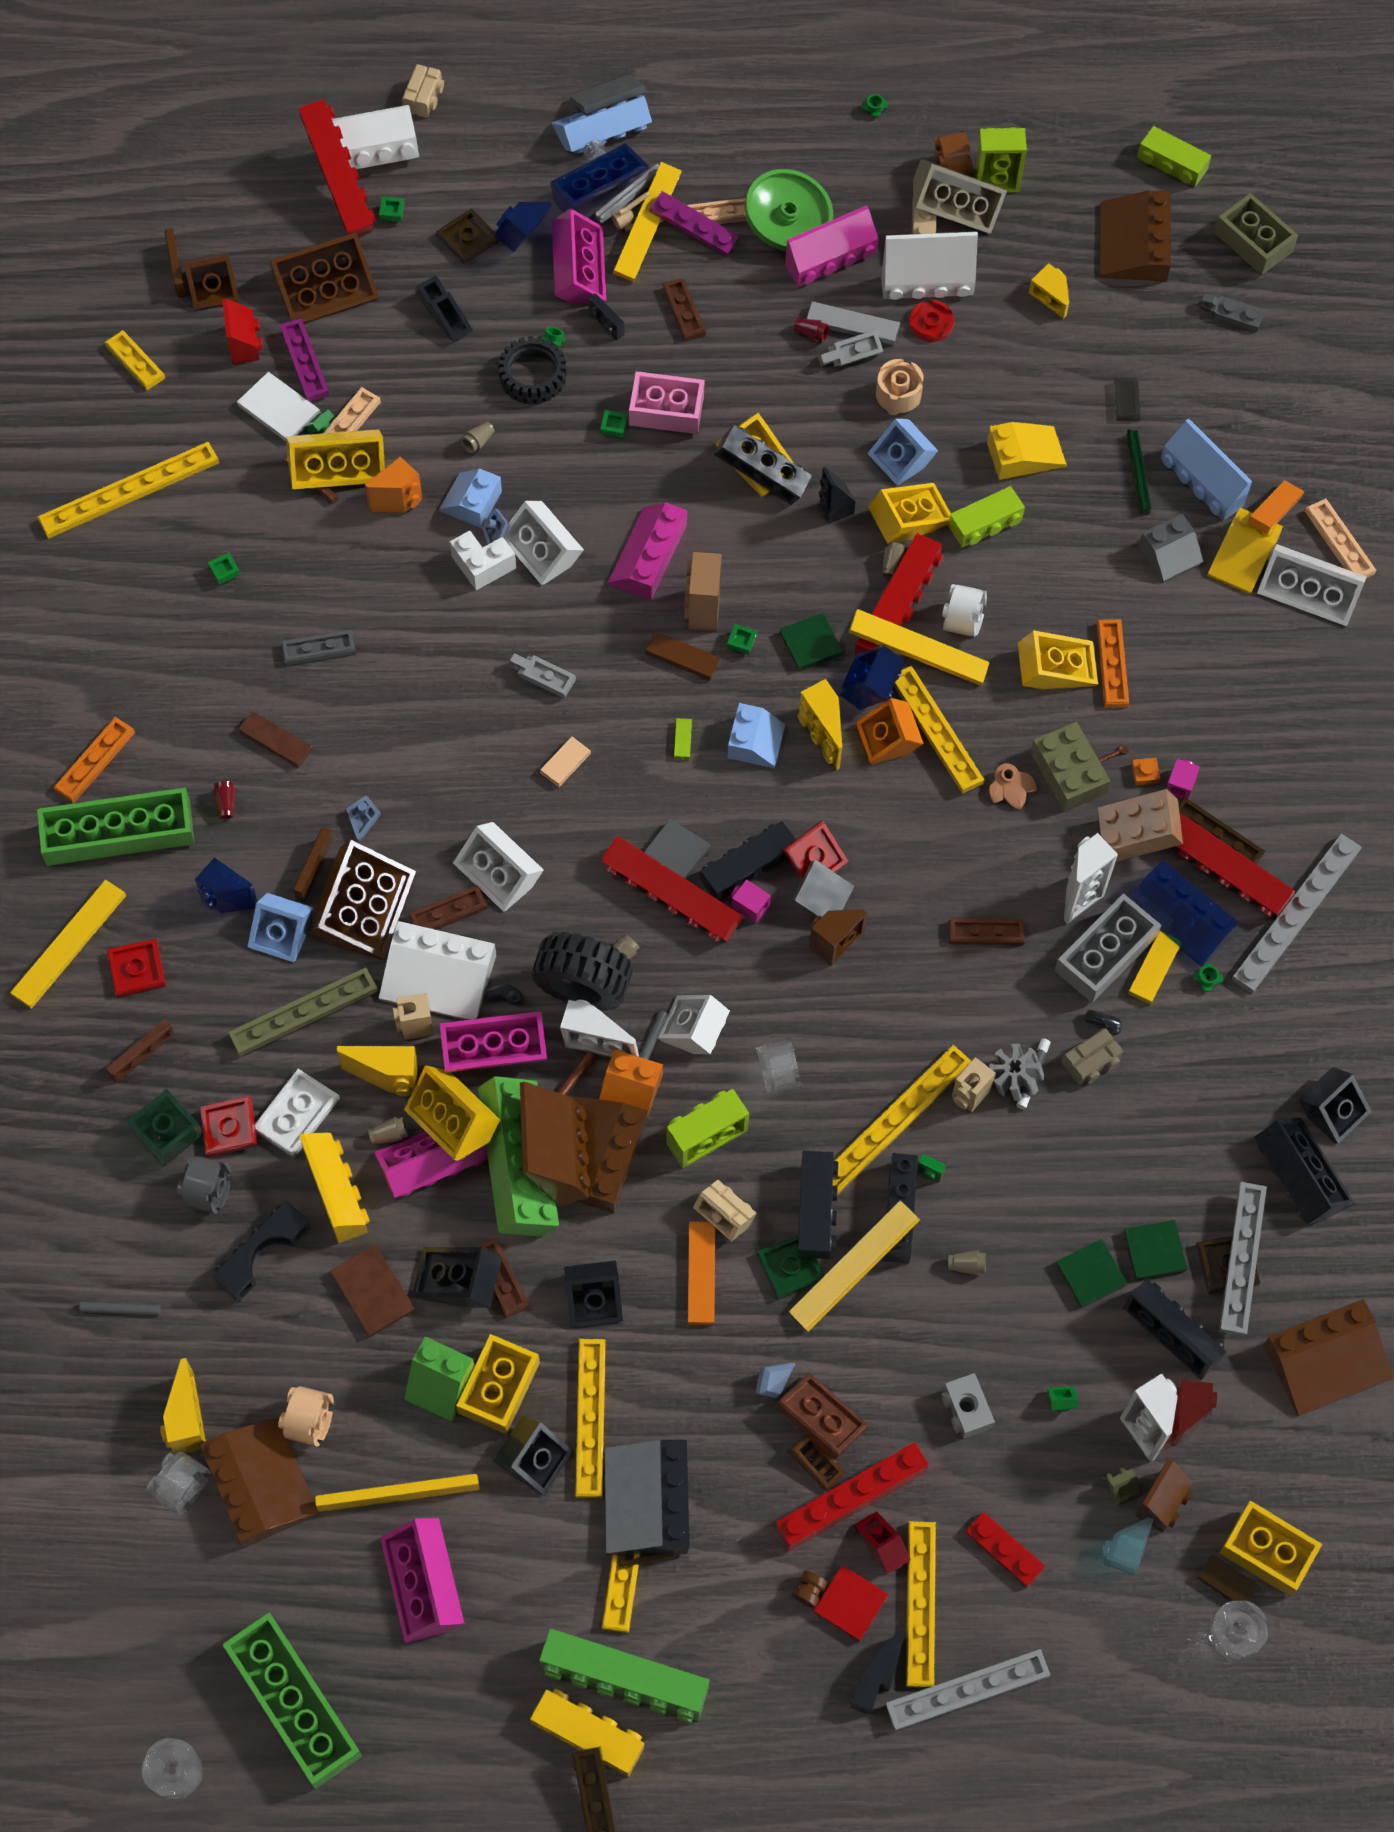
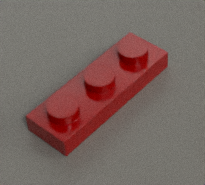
(1005, 1549)

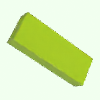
(683, 739)

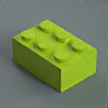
(1001, 157)
(707, 1127)

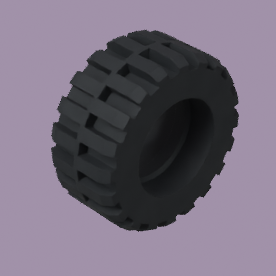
(582, 969)

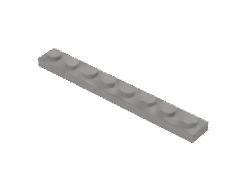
(1296, 913)

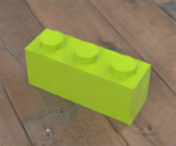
(1174, 156)
(986, 517)

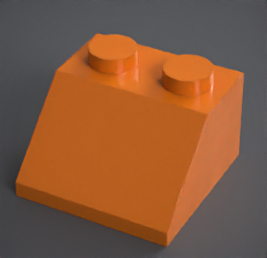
(394, 489)
(889, 731)
(631, 1080)

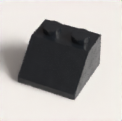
(1335, 1104)
(593, 1293)
(533, 1455)

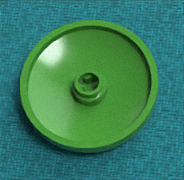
(785, 205)

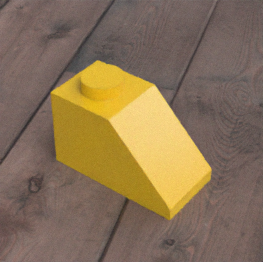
(1051, 289)

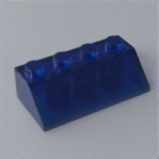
(597, 177)
(1184, 913)

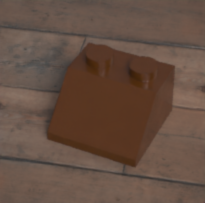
(211, 280)
(836, 933)
(1165, 1496)

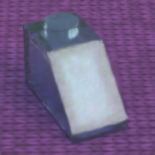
(1127, 1547)

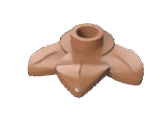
(1012, 789)

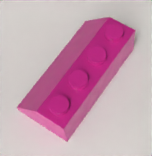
(831, 246)
(578, 258)
(649, 549)
(493, 1041)
(421, 1163)
(422, 1579)

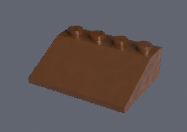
(1136, 236)
(324, 278)
(361, 901)
(612, 1142)
(554, 1143)
(1329, 1357)
(259, 1480)

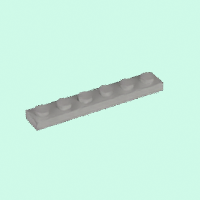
(1242, 1259)
(967, 1690)

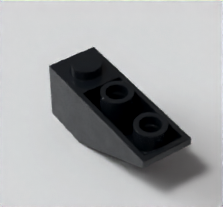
(835, 498)

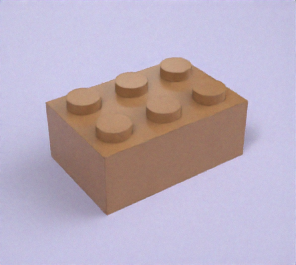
(703, 591)
(1141, 824)

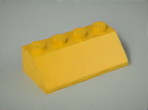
(334, 458)
(450, 1113)
(334, 1186)

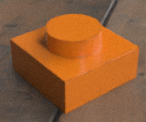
(1145, 771)

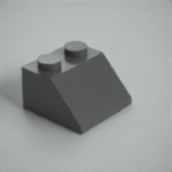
(1171, 548)

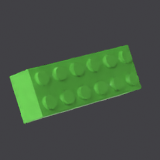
(115, 826)
(518, 1201)
(624, 1676)
(292, 1700)

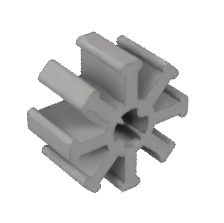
(1027, 1067)

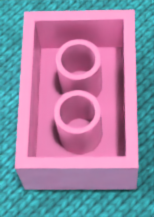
(666, 402)

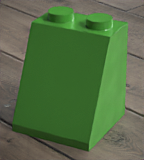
(438, 1378)

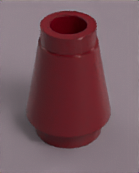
(813, 329)
(224, 796)

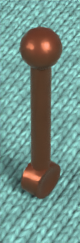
(1123, 749)

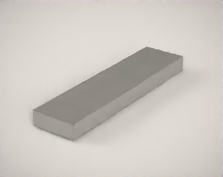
(854, 322)

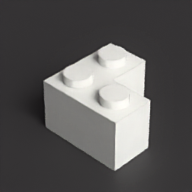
(482, 564)

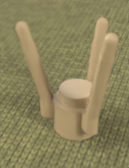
(624, 217)

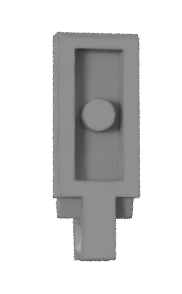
(852, 350)
(543, 674)

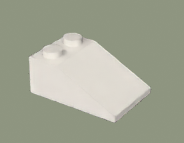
(590, 1030)

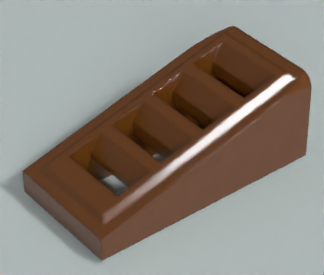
(809, 1467)

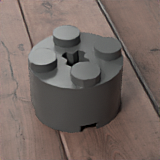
(204, 1184)

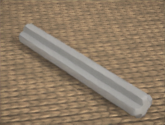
(626, 194)

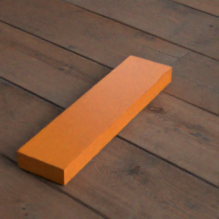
(1275, 507)
(1112, 663)
(94, 760)
(701, 1273)

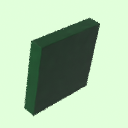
(811, 642)
(1155, 1250)
(786, 1271)
(1091, 1273)

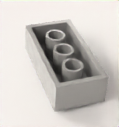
(1107, 948)

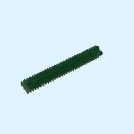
(1138, 471)

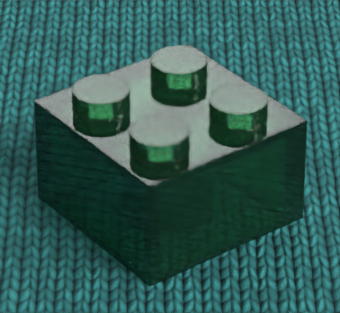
(164, 1128)

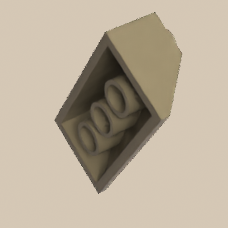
(956, 196)

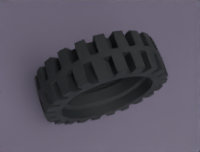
(527, 348)

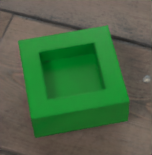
(391, 209)
(319, 422)
(613, 424)
(224, 568)
(742, 639)
(931, 1168)
(1062, 1398)

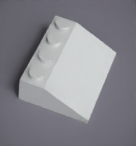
(929, 265)
(438, 963)

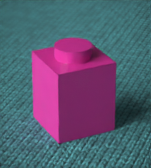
(1182, 778)
(750, 901)

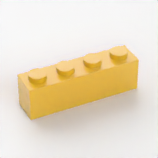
(583, 1730)

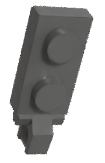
(1233, 311)

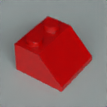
(241, 332)

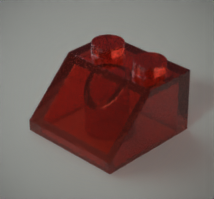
(1192, 1408)

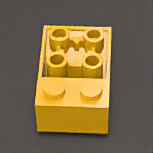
(822, 717)

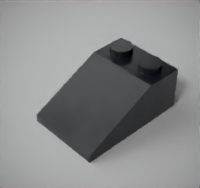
(457, 1276)

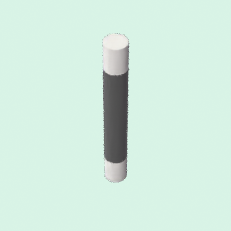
(1041, 1054)

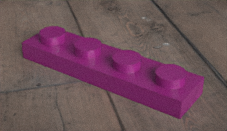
(694, 223)
(304, 360)

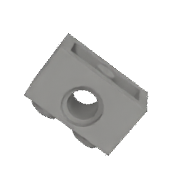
(967, 1390)

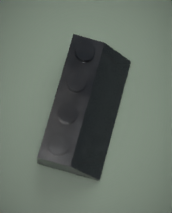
(1303, 1170)
(1174, 1329)

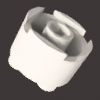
(964, 610)

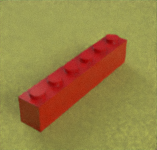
(336, 168)
(906, 585)
(1233, 869)
(672, 888)
(851, 1497)

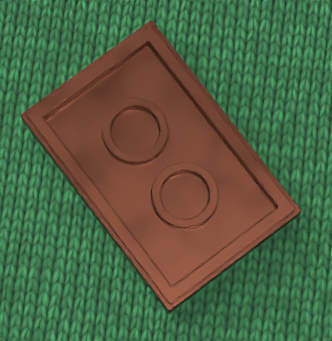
(372, 1290)
(822, 1416)

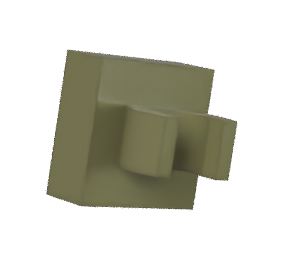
(1123, 1485)

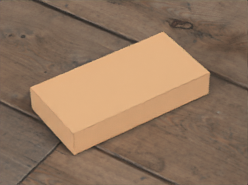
(565, 761)

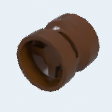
(809, 1588)

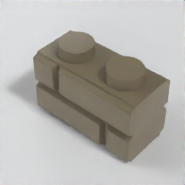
(1092, 1057)

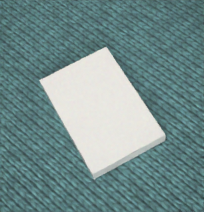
(278, 407)
(295, 1111)

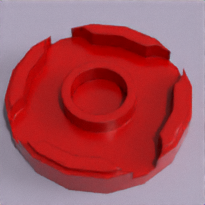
(931, 321)

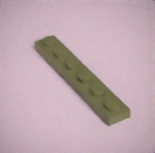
(302, 1011)

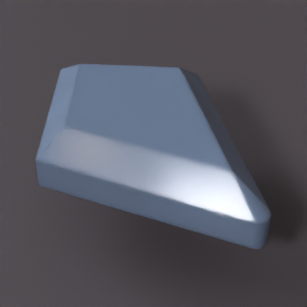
(494, 526)
(362, 816)
(773, 1379)

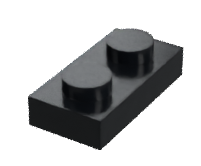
(606, 316)

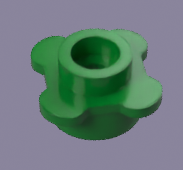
(875, 105)
(555, 335)
(1208, 970)

